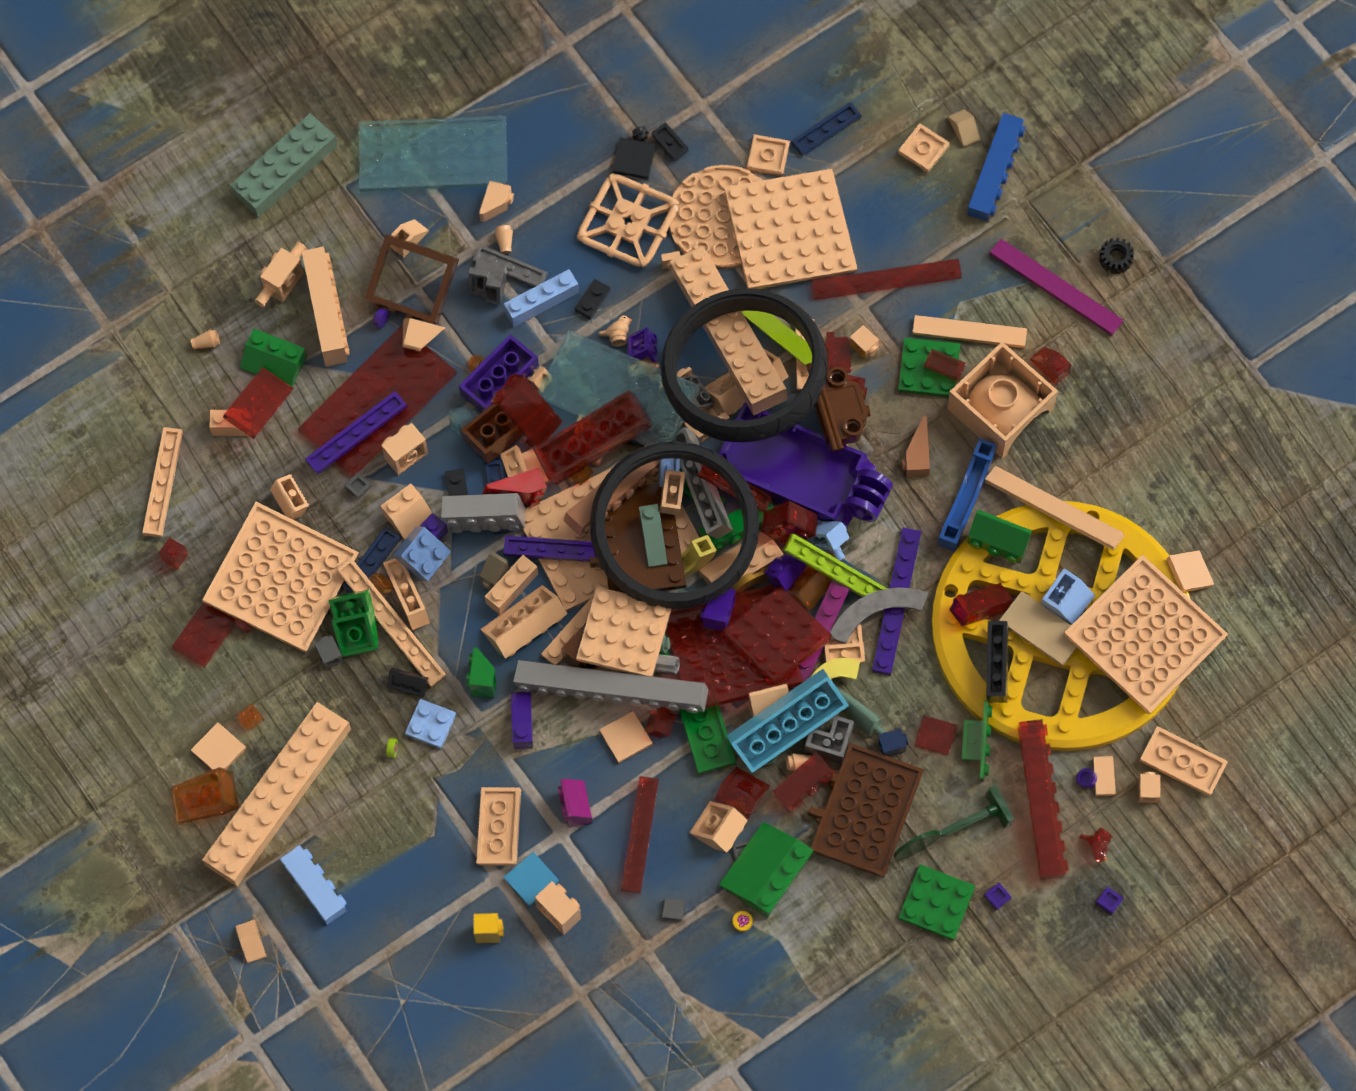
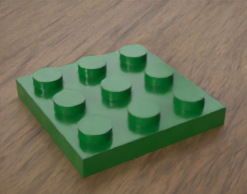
(917, 378)
(936, 902)

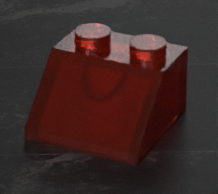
(742, 792)

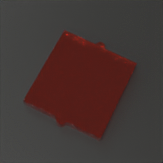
(936, 735)

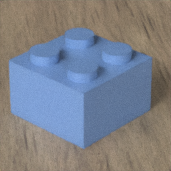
(421, 553)

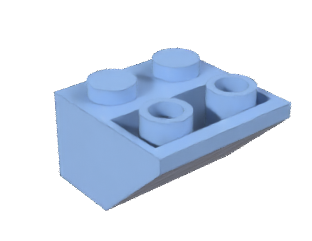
(1068, 597)

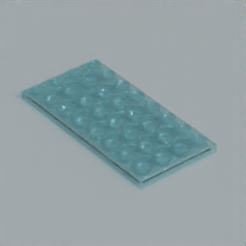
(432, 153)
(593, 374)

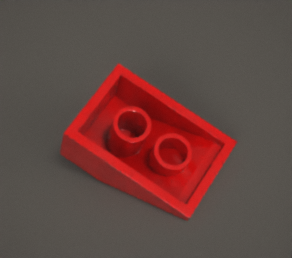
(528, 485)

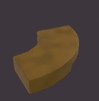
(750, 580)

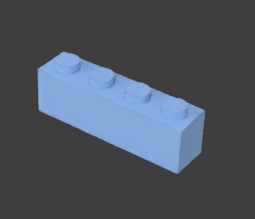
(541, 298)
(314, 885)

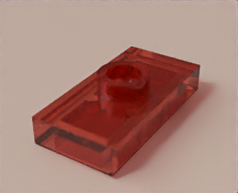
(945, 365)

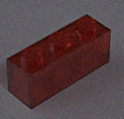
(980, 604)
(804, 782)

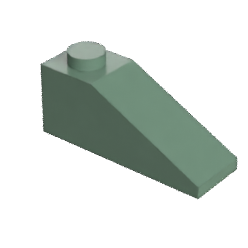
(652, 535)

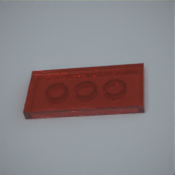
(258, 403)

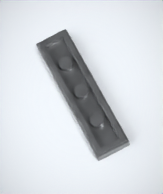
(516, 269)

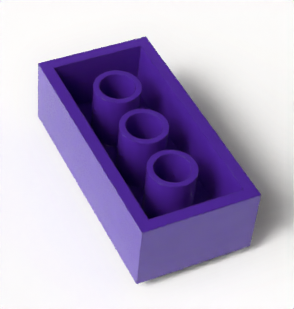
(491, 375)

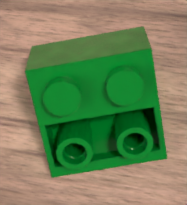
(482, 678)

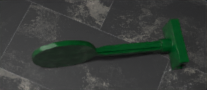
(997, 807)

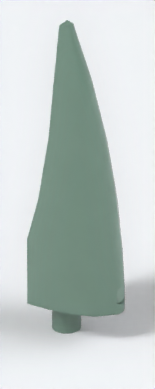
(862, 715)

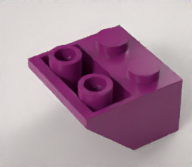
(576, 807)

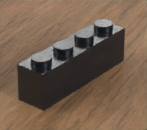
(997, 661)

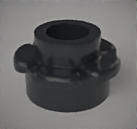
(640, 133)

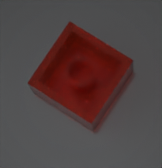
(788, 520)

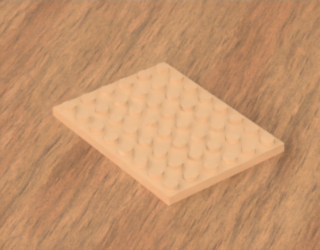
(575, 580)

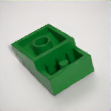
(354, 622)

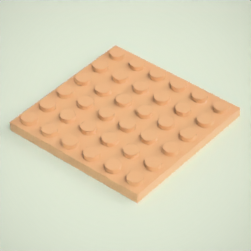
(790, 229)
(279, 577)
(1145, 634)

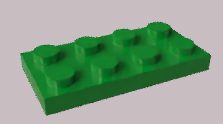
(708, 739)

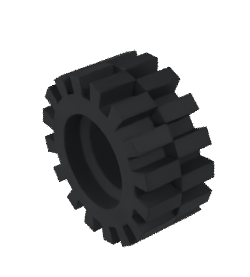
(1121, 246)

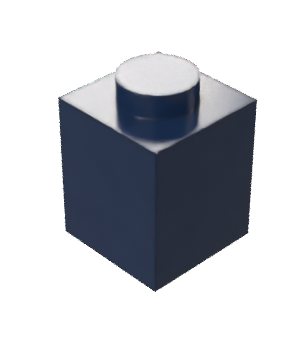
(892, 742)

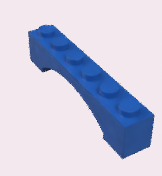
(967, 495)

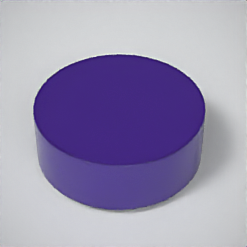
(381, 318)
(1086, 778)

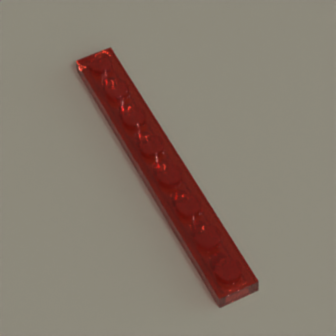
(886, 279)

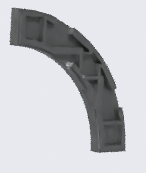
(875, 603)

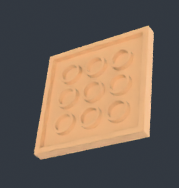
(623, 633)

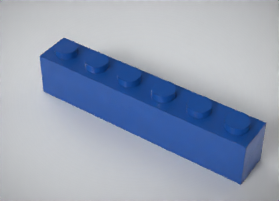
(995, 167)

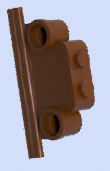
(841, 409)

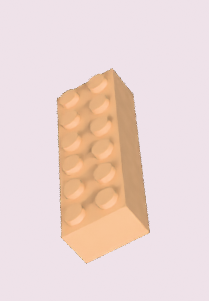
(326, 306)

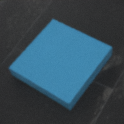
(530, 878)

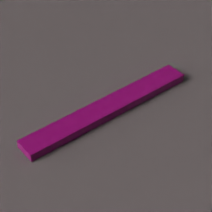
(1056, 287)

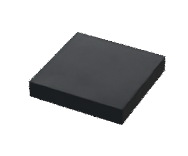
(634, 158)

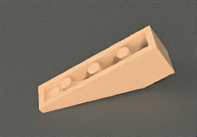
(407, 594)

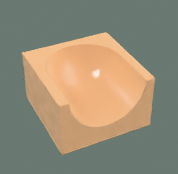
(1001, 398)

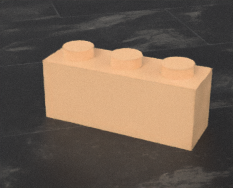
(511, 585)

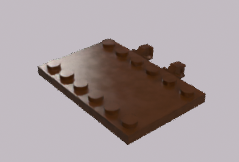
(627, 544)
(865, 810)

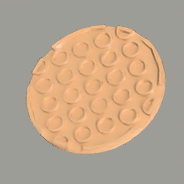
(704, 214)

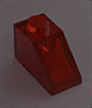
(1052, 364)

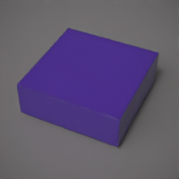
(997, 896)
(1109, 900)

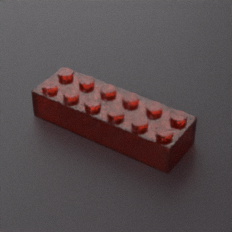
(592, 437)

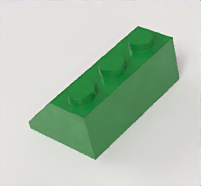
(273, 354)
(999, 537)

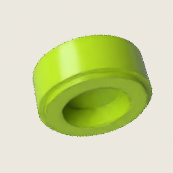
(392, 747)

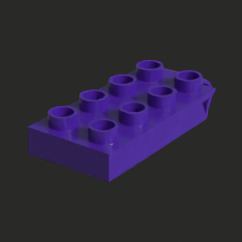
(804, 471)

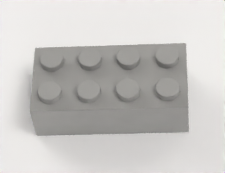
(483, 512)

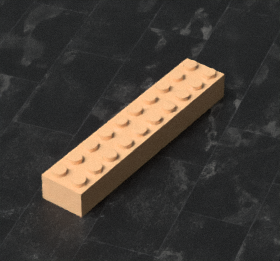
(730, 334)
(276, 794)

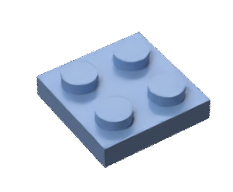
(430, 723)

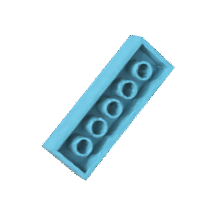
(787, 720)

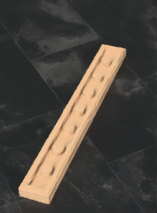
(1054, 508)
(393, 624)

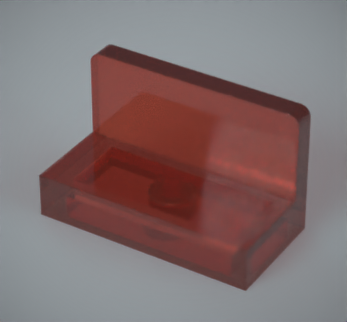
(838, 352)

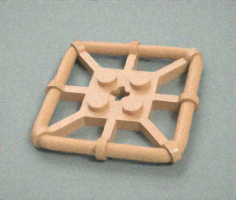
(632, 231)

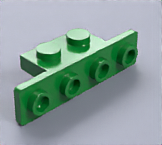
(975, 740)

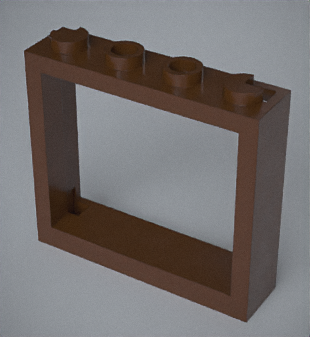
(451, 262)

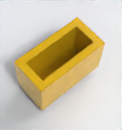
(488, 928)

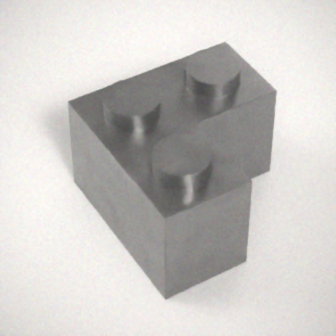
(832, 744)

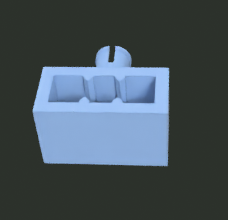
(830, 537)

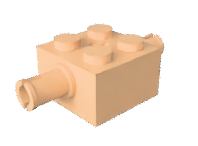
(281, 275)

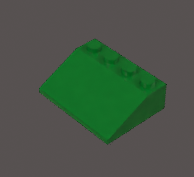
(766, 869)

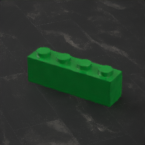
(734, 536)

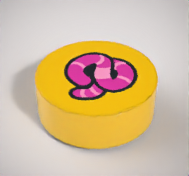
(742, 921)

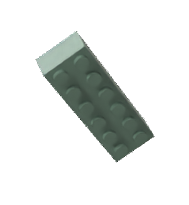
(284, 165)

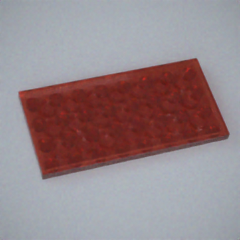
(391, 368)

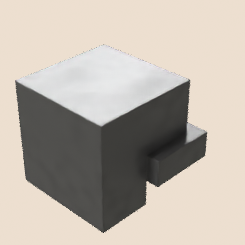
(488, 280)

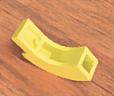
(697, 555)
(840, 668)

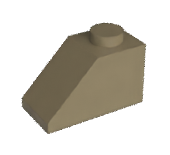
(493, 570)

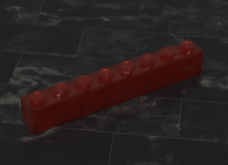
(1041, 799)

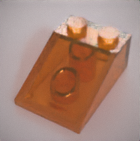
(205, 796)

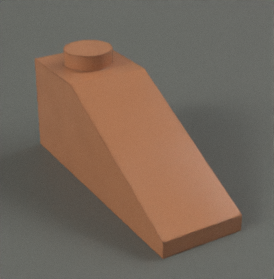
(917, 455)

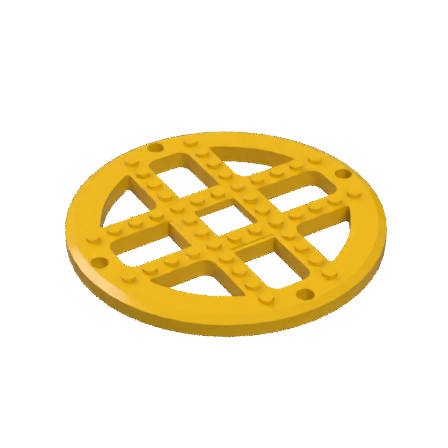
(969, 568)

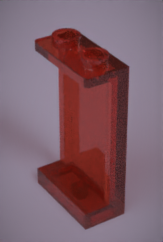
(527, 410)

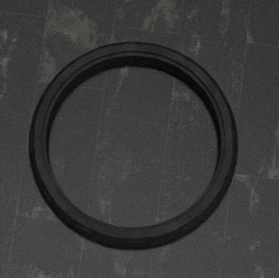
(744, 300)
(685, 451)

